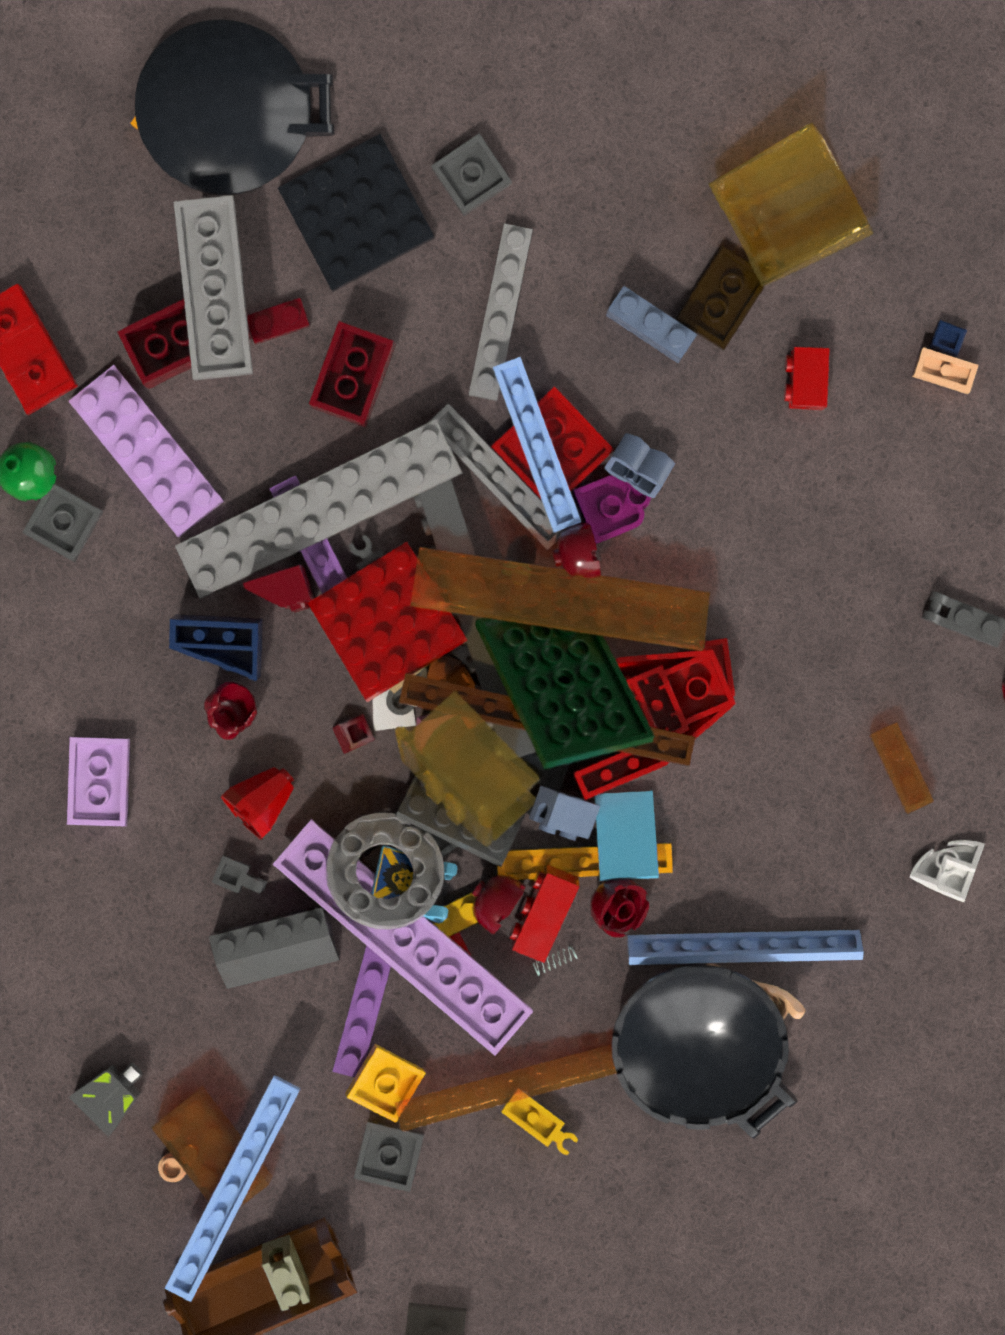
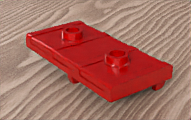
(29, 353)

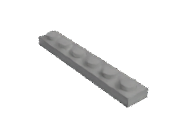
(500, 310)
(496, 476)

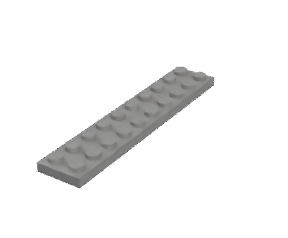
(318, 509)

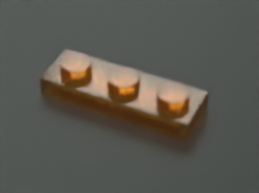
(901, 767)

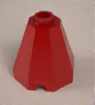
(260, 799)

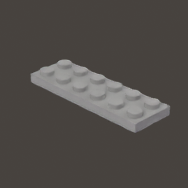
(213, 287)

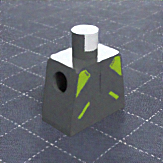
(108, 1096)

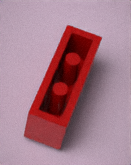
(544, 912)

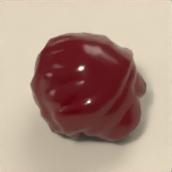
(230, 709)

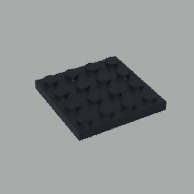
(356, 213)

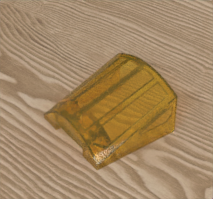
(791, 205)

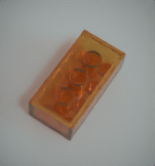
(204, 1142)

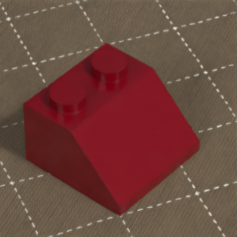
(284, 588)

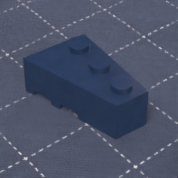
(223, 641)

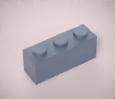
(651, 324)

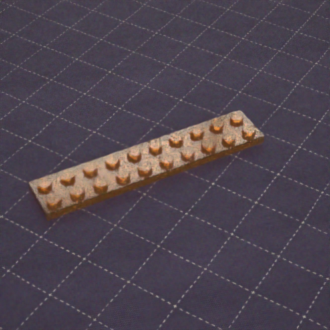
(560, 600)

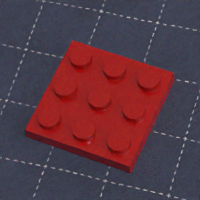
(573, 438)

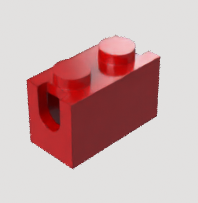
(807, 378)

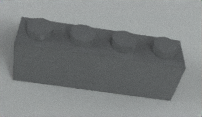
(274, 946)

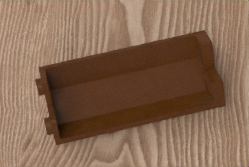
(238, 1295)

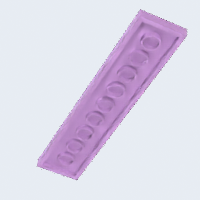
(415, 951)

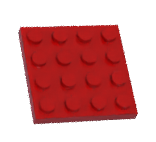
(378, 628)

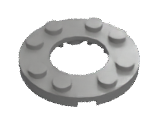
(358, 902)

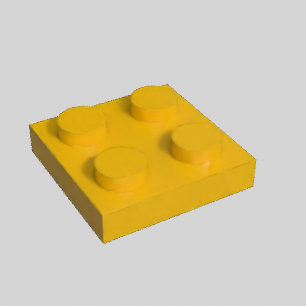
(383, 1081)

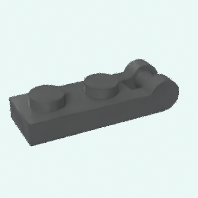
(965, 620)

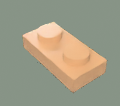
(945, 370)

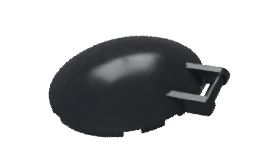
(227, 106)
(703, 1049)

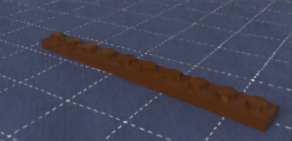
(500, 710)

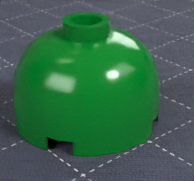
(27, 471)

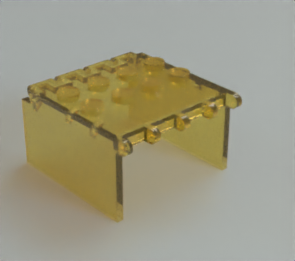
(468, 769)

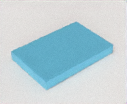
(626, 836)

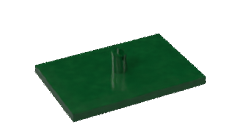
(565, 690)

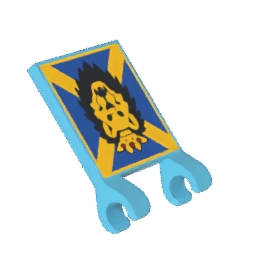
(395, 876)

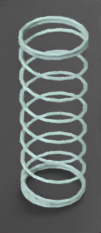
(538, 973)

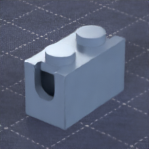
(564, 813)

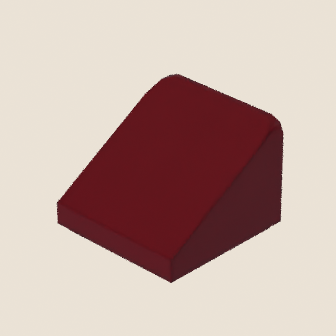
(353, 734)

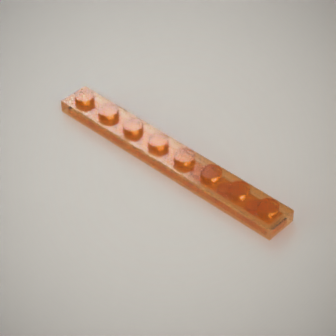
(505, 1088)

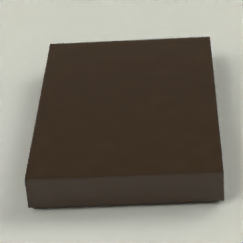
(721, 298)

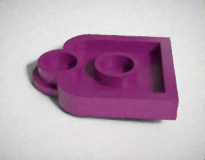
(610, 507)

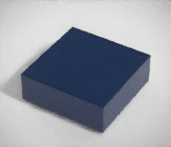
(947, 339)

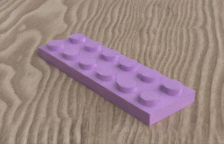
(146, 451)

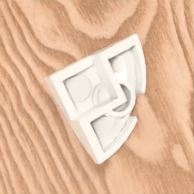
(949, 869)

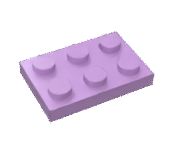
(98, 781)

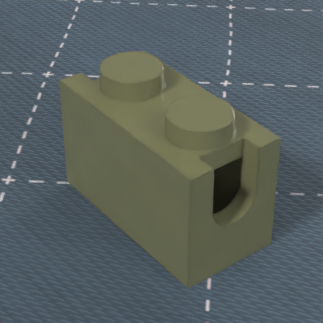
(287, 1275)

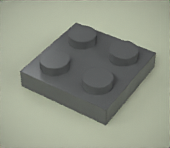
(471, 174)
(63, 522)
(388, 1155)

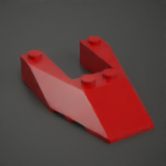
(676, 695)

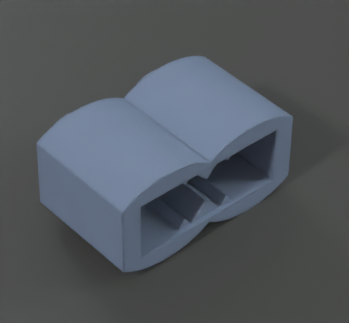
(640, 465)

